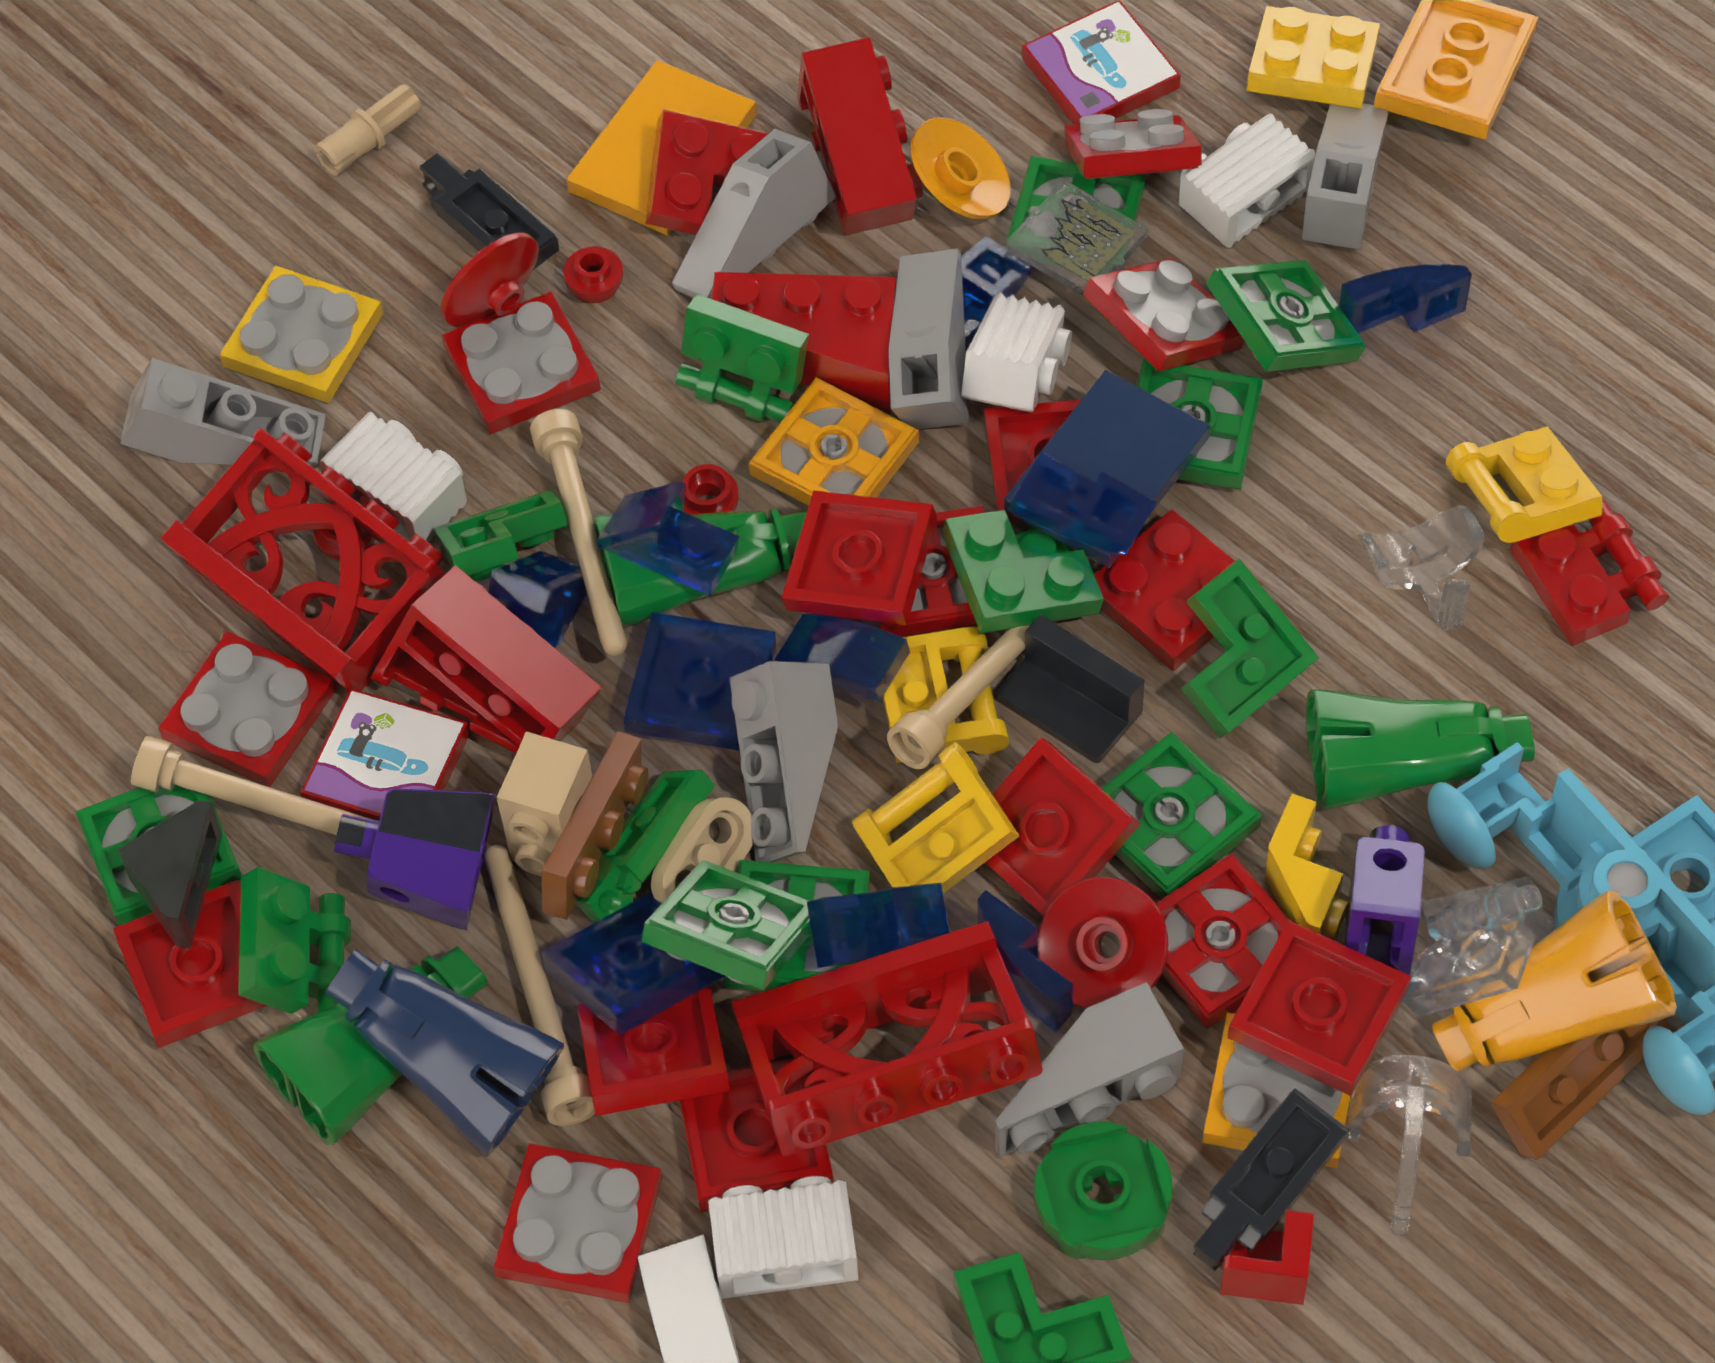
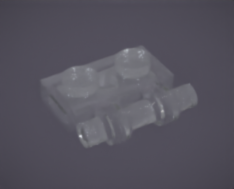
(1470, 959)

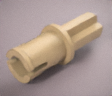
(366, 130)

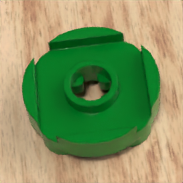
(1096, 1229)

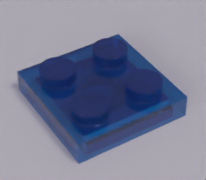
(685, 679)
(621, 975)

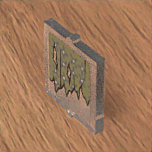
(1075, 237)

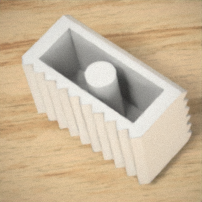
(1247, 179)
(1016, 353)
(399, 475)
(783, 1237)

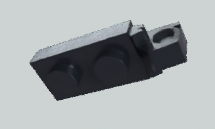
(481, 208)
(1268, 1177)

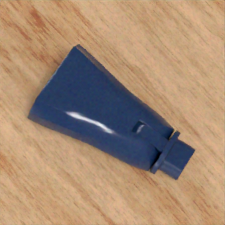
(452, 1049)

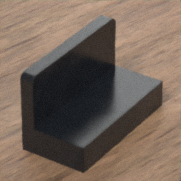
(1073, 691)

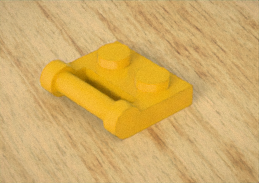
(1540, 476)
(923, 682)
(949, 840)

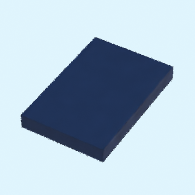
(1127, 437)

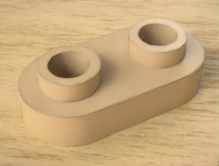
(694, 843)

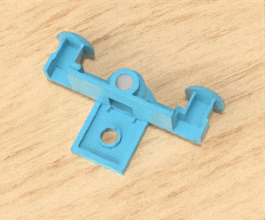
(1593, 855)

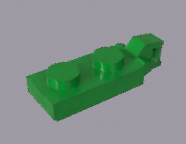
(644, 840)

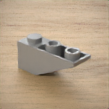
(1344, 175)
(757, 209)
(928, 341)
(209, 419)
(785, 747)
(1103, 1060)

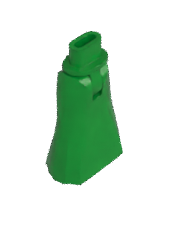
(762, 553)
(1388, 745)
(333, 1069)

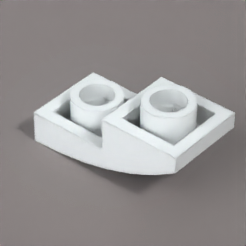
(687, 1304)

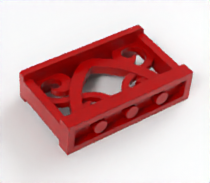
(226, 556)
(913, 985)

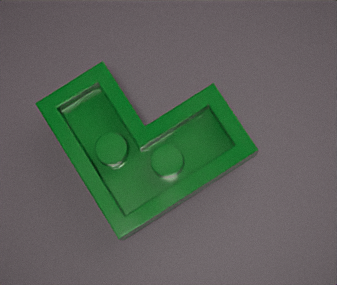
(489, 537)
(1013, 590)
(1259, 648)
(1013, 1330)

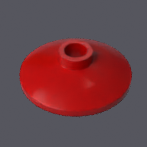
(490, 280)
(1078, 922)

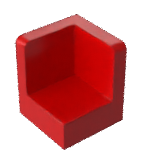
(1276, 1267)

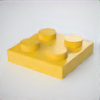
(1313, 57)

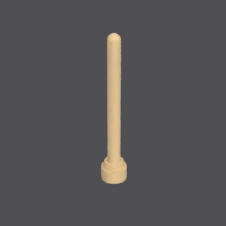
(558, 441)
(921, 734)
(163, 767)
(566, 1088)

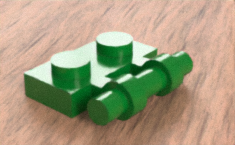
(746, 346)
(276, 941)

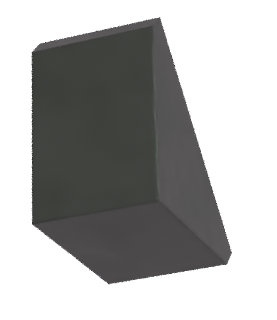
(174, 868)

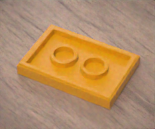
(1456, 64)
(620, 161)

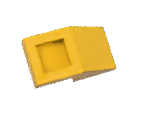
(1300, 887)

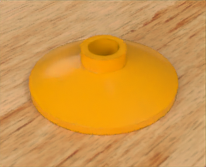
(960, 168)

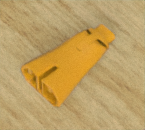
(1576, 985)

